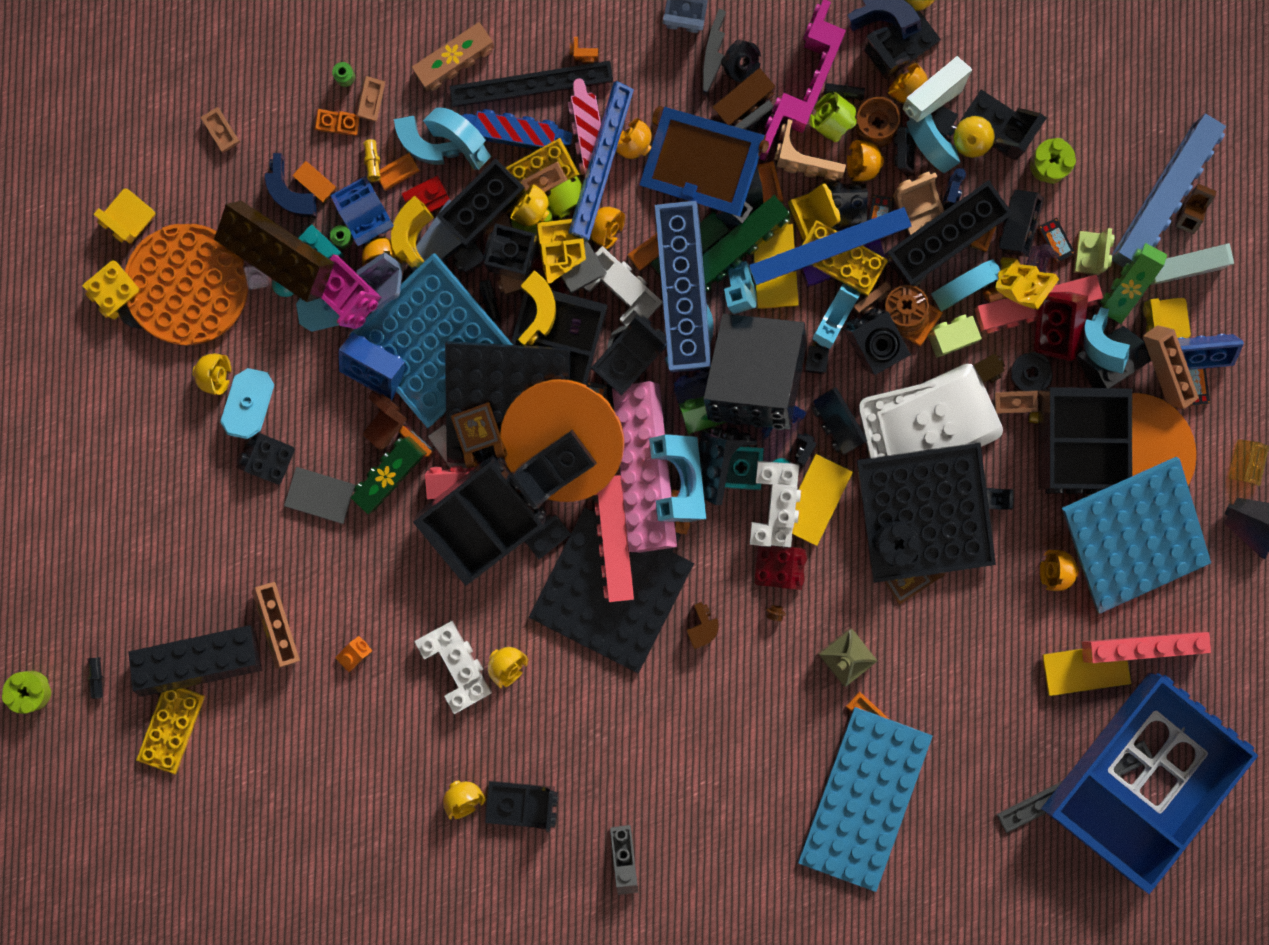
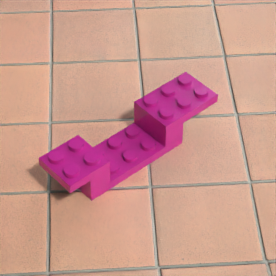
(822, 39)

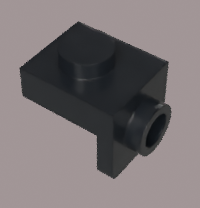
(1000, 498)

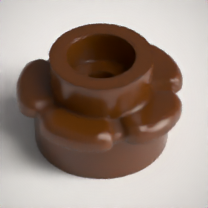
(775, 613)

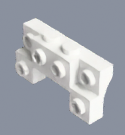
(626, 287)
(782, 504)
(460, 664)

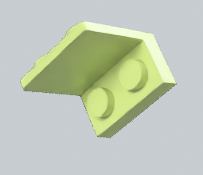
(1093, 252)

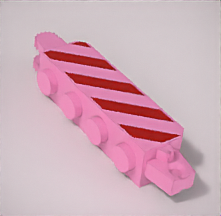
(586, 122)

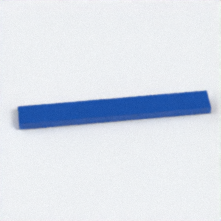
(601, 161)
(830, 246)

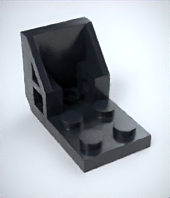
(892, 52)
(1011, 128)

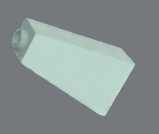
(937, 90)
(1195, 263)

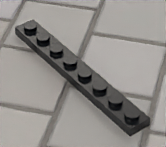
(530, 84)

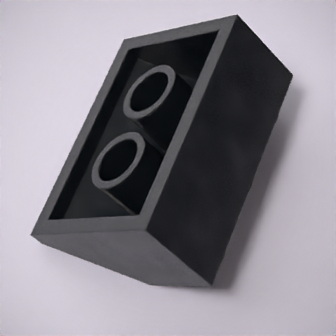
(1103, 378)
(838, 421)

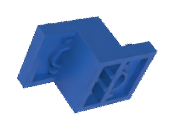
(362, 211)

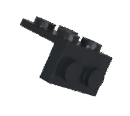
(851, 202)
(265, 458)

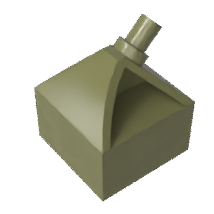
(847, 657)

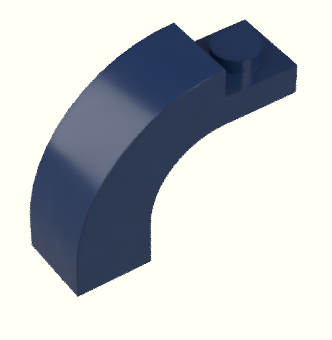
(893, 11)
(295, 203)

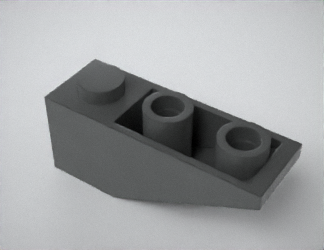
(624, 860)

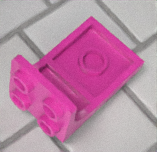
(349, 295)

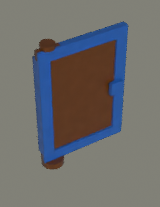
(702, 160)

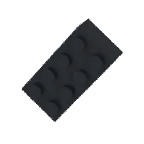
(481, 203)

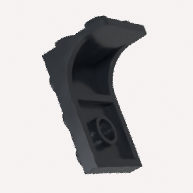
(630, 354)
(715, 453)
(552, 469)
(521, 805)

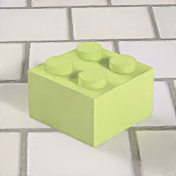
(955, 336)

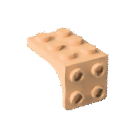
(810, 166)
(919, 200)

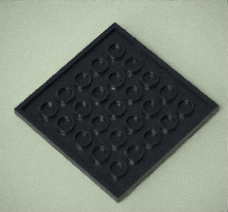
(494, 376)
(939, 497)
(576, 602)

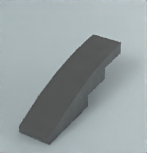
(712, 56)

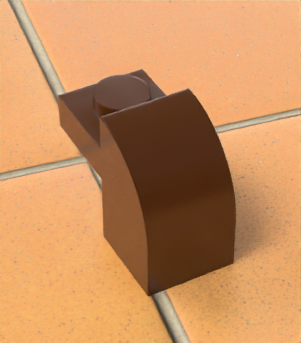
(1194, 208)
(706, 631)

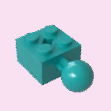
(318, 242)
(749, 457)

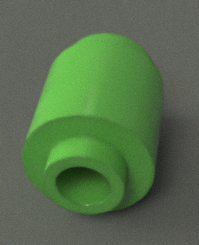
(343, 80)
(346, 241)

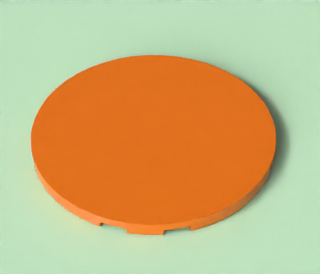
(186, 285)
(552, 410)
(1160, 435)

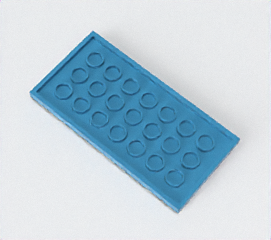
(865, 799)

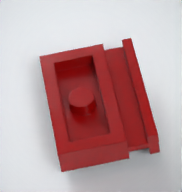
(429, 193)

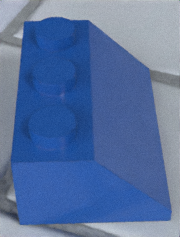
(1211, 351)
(371, 365)

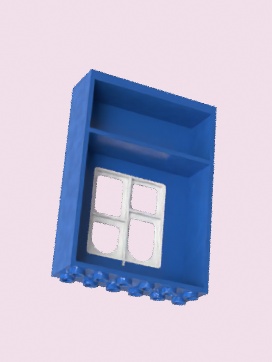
(1116, 817)

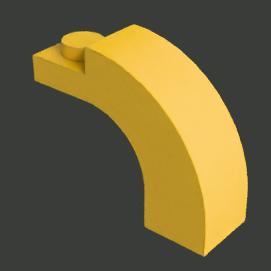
(406, 228)
(546, 308)

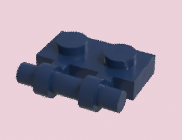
(952, 192)

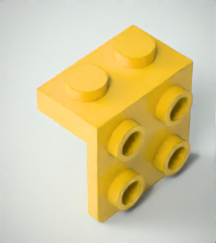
(812, 207)
(126, 216)
(110, 289)
(1169, 314)

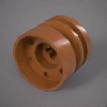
(881, 111)
(908, 321)

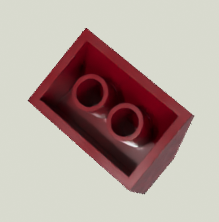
(1061, 325)

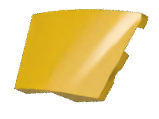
(558, 248)
(1024, 283)

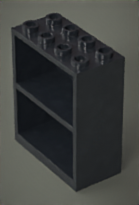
(582, 346)
(755, 371)
(1083, 439)
(479, 520)

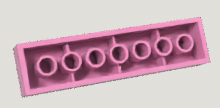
(642, 477)

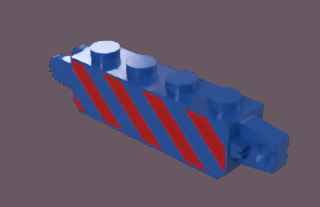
(516, 131)

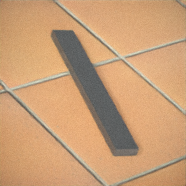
(1031, 807)

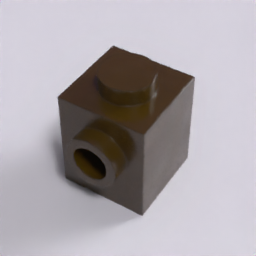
(990, 368)

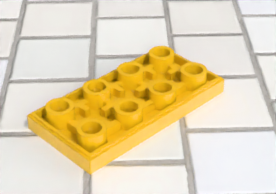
(541, 159)
(855, 268)
(781, 290)
(819, 497)
(1068, 673)
(170, 729)

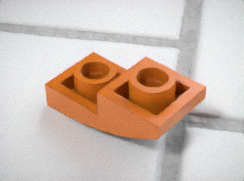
(336, 122)

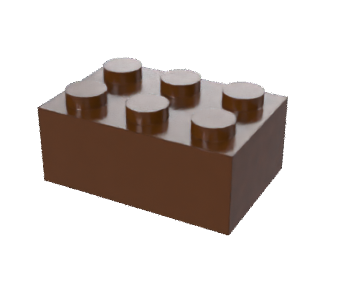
(744, 99)

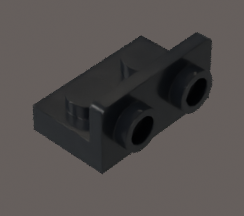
(804, 452)
(548, 536)

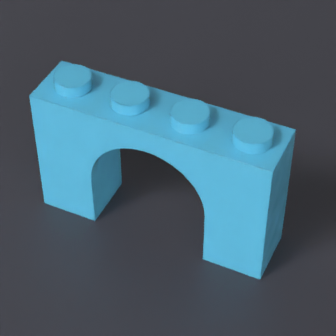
(684, 454)

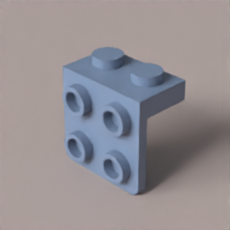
(685, 14)
(384, 277)

